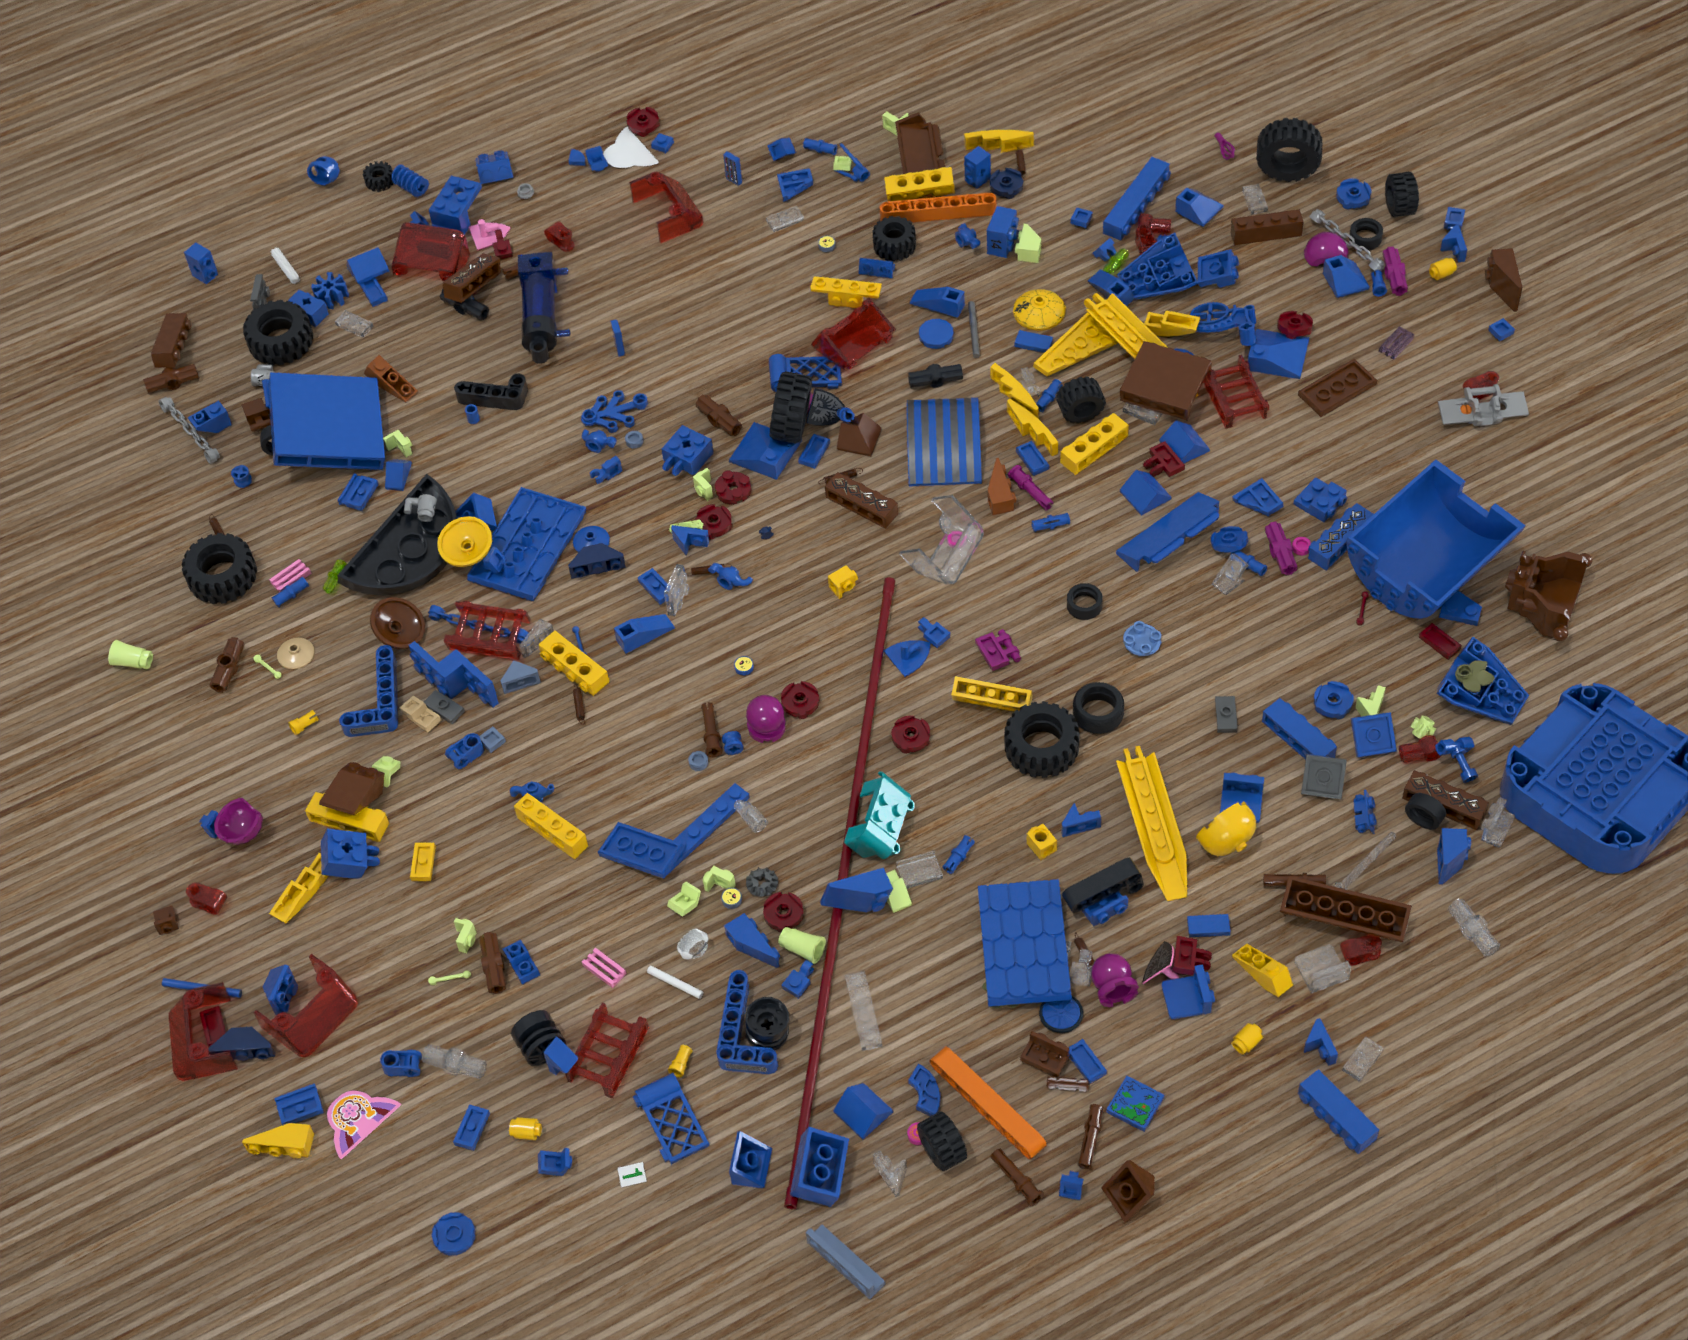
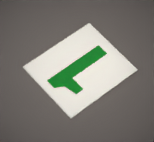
(632, 1174)

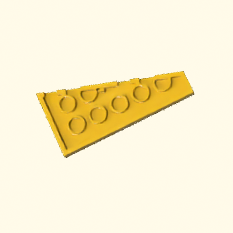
(1078, 343)

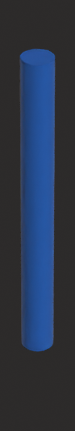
(190, 985)

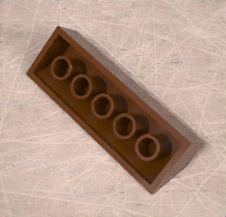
(1346, 909)

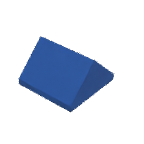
(367, 265)
(1184, 441)
(1144, 492)
(861, 1109)
(749, 1162)

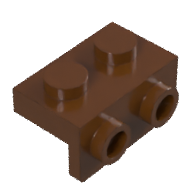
(1045, 1054)

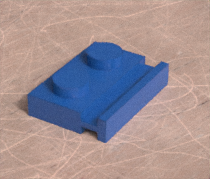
(358, 492)
(299, 1105)

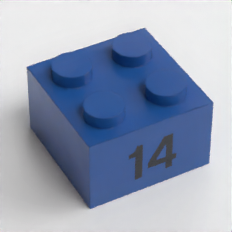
(1002, 232)

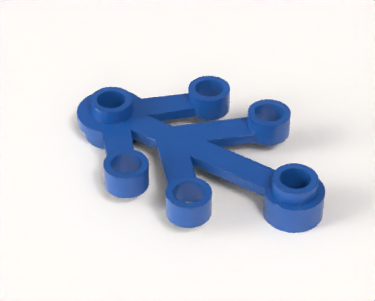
(594, 416)

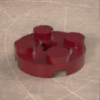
(645, 127)
(1295, 324)
(729, 479)
(723, 518)
(804, 708)
(914, 743)
(785, 901)

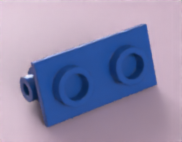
(876, 267)
(1367, 819)

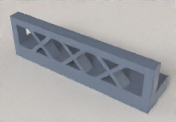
(845, 1261)

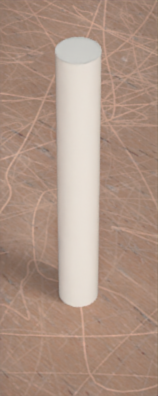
(675, 982)

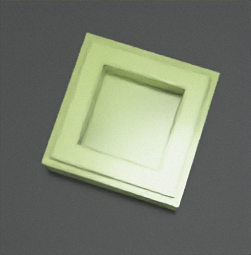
(842, 163)

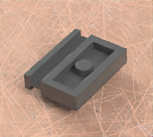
(260, 292)

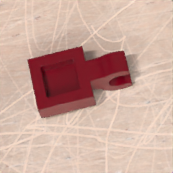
(502, 247)

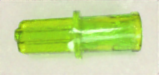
(1116, 261)
(332, 579)

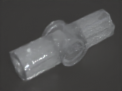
(1474, 927)
(454, 1061)

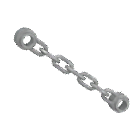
(1375, 264)
(168, 405)

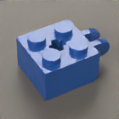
(686, 451)
(346, 854)

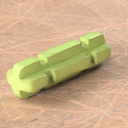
(691, 524)

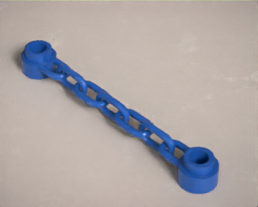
(436, 613)

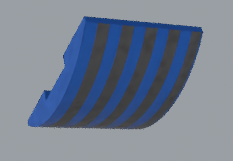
(943, 442)

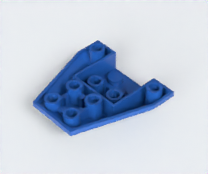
(1159, 270)
(1498, 700)

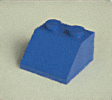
(478, 507)
(1451, 852)

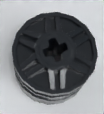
(770, 1014)
(534, 1034)

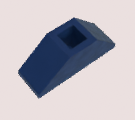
(595, 560)
(243, 1044)

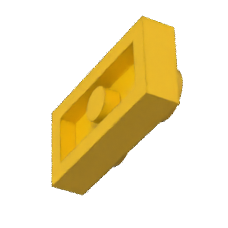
(422, 862)

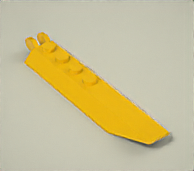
(1121, 323)
(1155, 822)

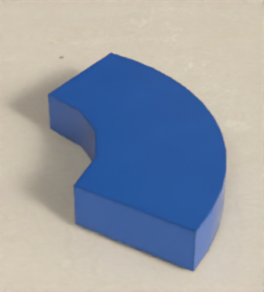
(927, 1090)

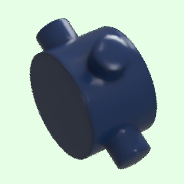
(766, 532)

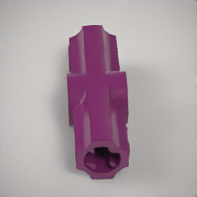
(1395, 271)
(1281, 548)

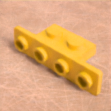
(845, 292)

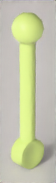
(257, 658)
(432, 980)

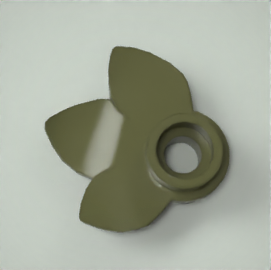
(1474, 675)

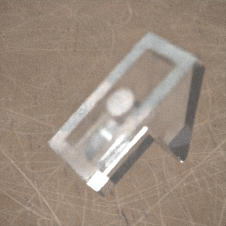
(1230, 574)
(891, 1174)

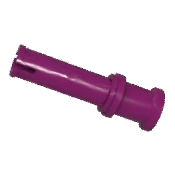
(1025, 482)

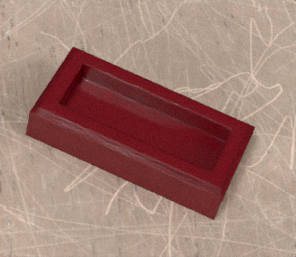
(1440, 641)
(212, 1024)

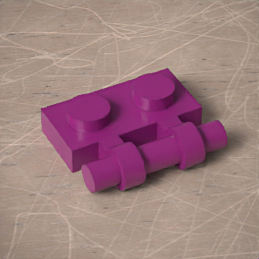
(992, 651)

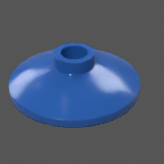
(597, 535)

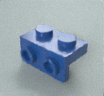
(1106, 908)

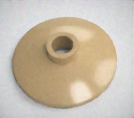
(296, 659)

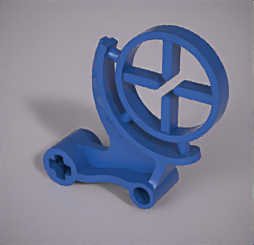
(1240, 317)

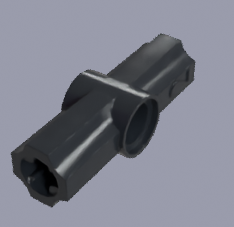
(468, 306)
(935, 375)

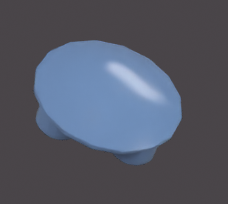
(1142, 639)

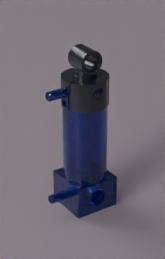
(538, 287)

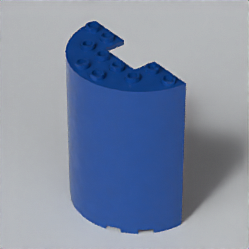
(1427, 543)

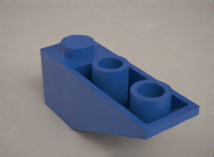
(1109, 284)
(942, 299)
(641, 631)
(748, 940)

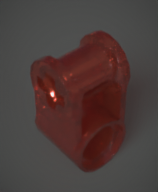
(560, 236)
(1144, 238)
(1481, 381)
(206, 898)
(1360, 950)

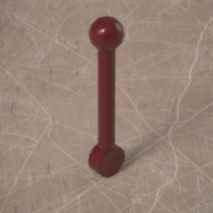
(1360, 621)

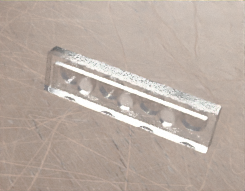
(863, 1011)

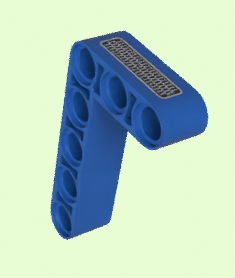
(376, 720)
(734, 1029)

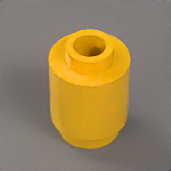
(1442, 268)
(1247, 1038)
(525, 1128)

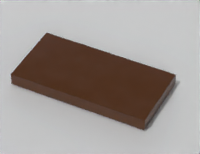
(1337, 387)

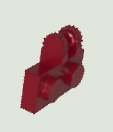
(1166, 460)
(1188, 956)

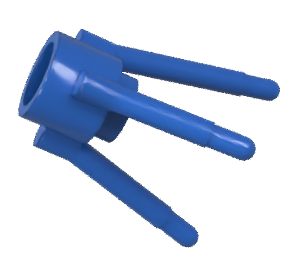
(859, 171)

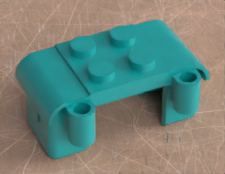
(883, 819)

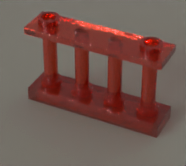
(1222, 402)
(490, 647)
(618, 1065)

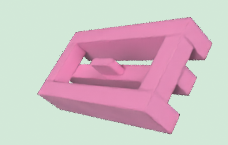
(289, 574)
(592, 958)

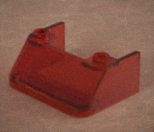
(683, 213)
(318, 1018)
(189, 1058)

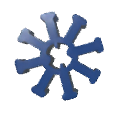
(330, 289)

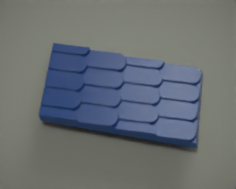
(532, 540)
(1024, 943)

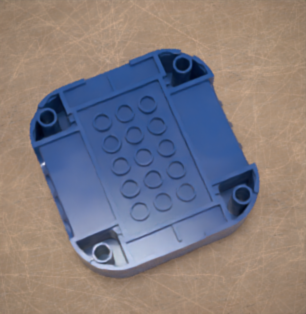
(1599, 779)

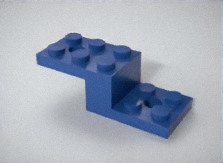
(451, 209)
(453, 674)

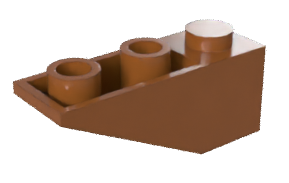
(390, 379)
(999, 493)

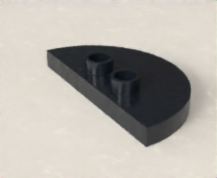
(403, 549)

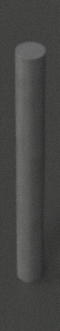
(974, 331)

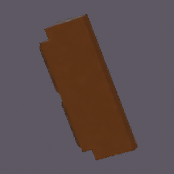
(919, 145)

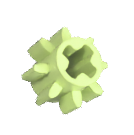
(1423, 727)

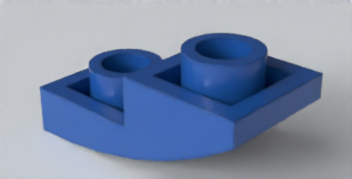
(521, 962)

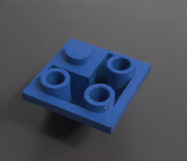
(1196, 206)
(1344, 276)
(280, 988)

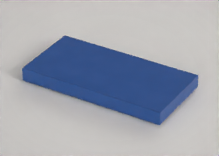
(641, 850)

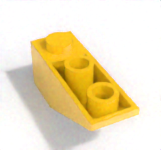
(1264, 969)
(284, 1140)

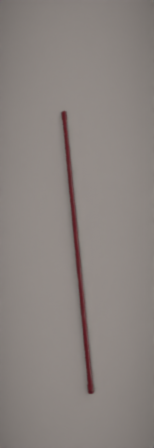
(811, 1074)

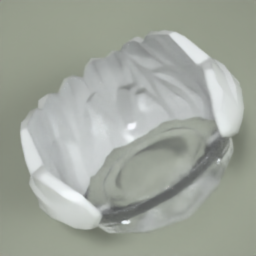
(693, 944)

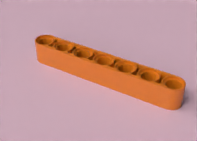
(941, 207)
(988, 1103)

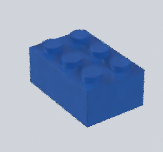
(819, 1166)

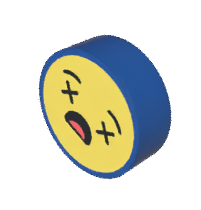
(743, 665)

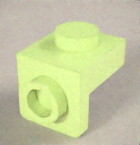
(396, 439)
(702, 485)
(388, 766)
(720, 877)
(685, 900)
(467, 934)

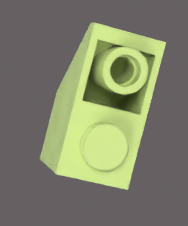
(1029, 245)

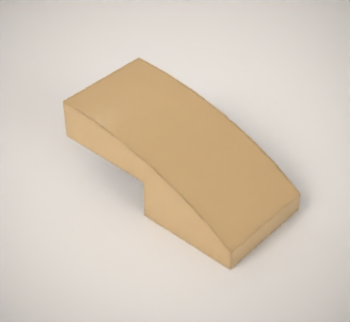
(419, 713)

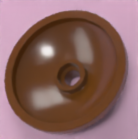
(400, 615)

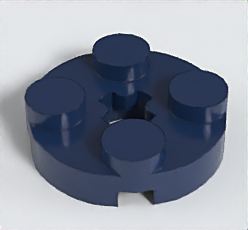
(1009, 190)

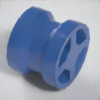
(241, 476)
(732, 743)

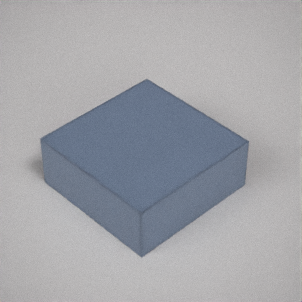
(492, 739)

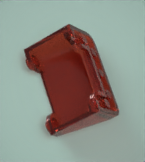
(430, 250)
(854, 335)

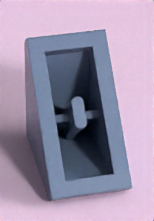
(519, 677)

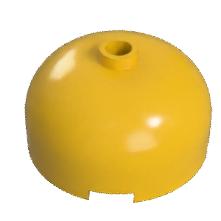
(1228, 831)

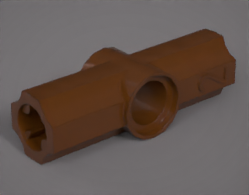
(171, 378)
(718, 415)
(227, 664)
(492, 962)

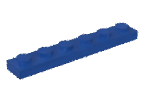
(709, 821)

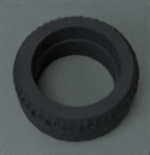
(1103, 692)

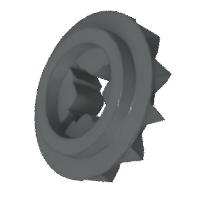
(765, 888)

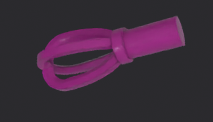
(1222, 142)

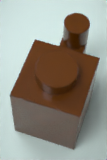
(256, 414)

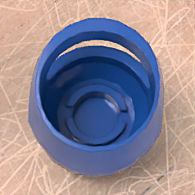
(326, 169)

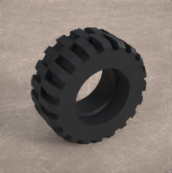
(1289, 134)
(279, 348)
(790, 407)
(216, 550)
(1041, 718)

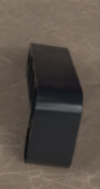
(493, 396)
(1104, 884)

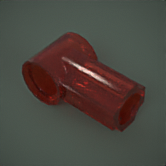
(1156, 224)
(1419, 750)

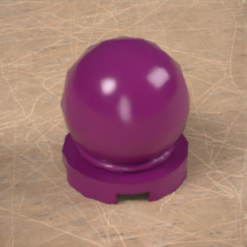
(765, 718)
(1113, 979)

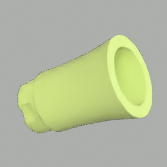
(130, 656)
(803, 944)

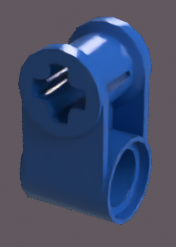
(465, 750)
(403, 1063)

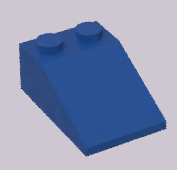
(860, 892)

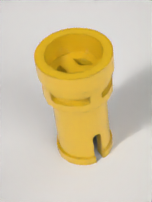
(298, 725)
(679, 1064)

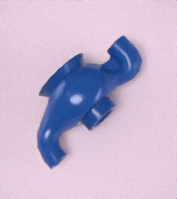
(966, 237)
(597, 440)
(728, 576)
(534, 789)

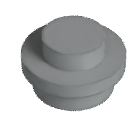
(525, 191)

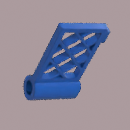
(779, 363)
(664, 1092)

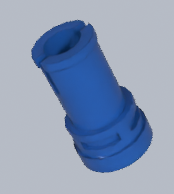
(1379, 287)

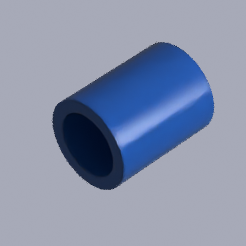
(472, 414)

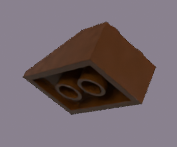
(1504, 276)
(353, 788)

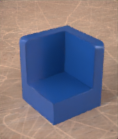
(781, 148)

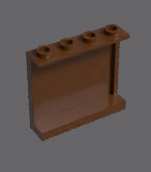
(1164, 380)

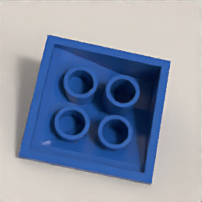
(1278, 354)
(762, 453)

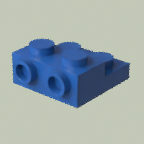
(1218, 269)
(1321, 499)

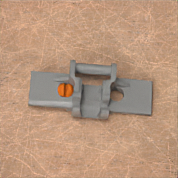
(1484, 413)

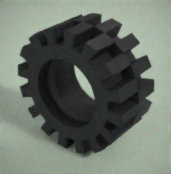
(380, 182)

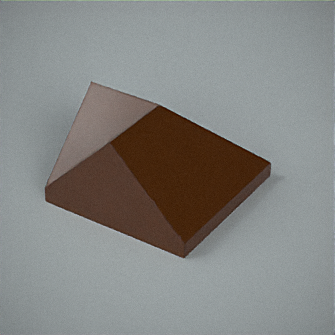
(859, 435)
(1129, 1189)

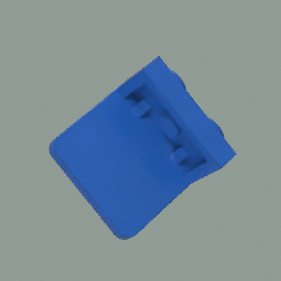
(493, 167)
(1242, 788)
(1188, 995)

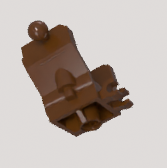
(1547, 590)

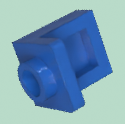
(596, 158)
(1454, 217)
(554, 1162)

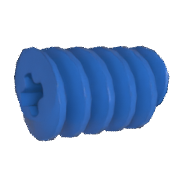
(409, 180)

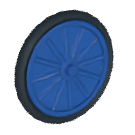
(1061, 1015)

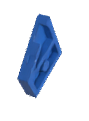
(794, 182)
(1259, 498)
(1461, 609)

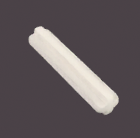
(285, 265)

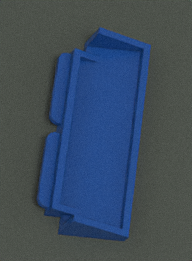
(1170, 531)

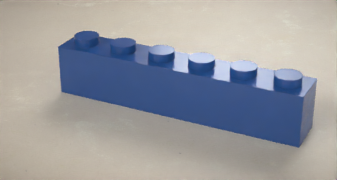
(1136, 198)

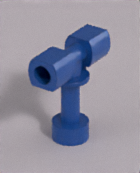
(1457, 750)

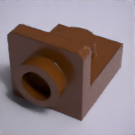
(165, 920)

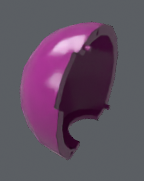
(1324, 246)
(238, 822)

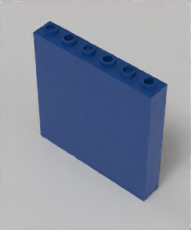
(325, 421)

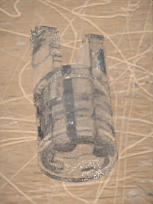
(751, 815)

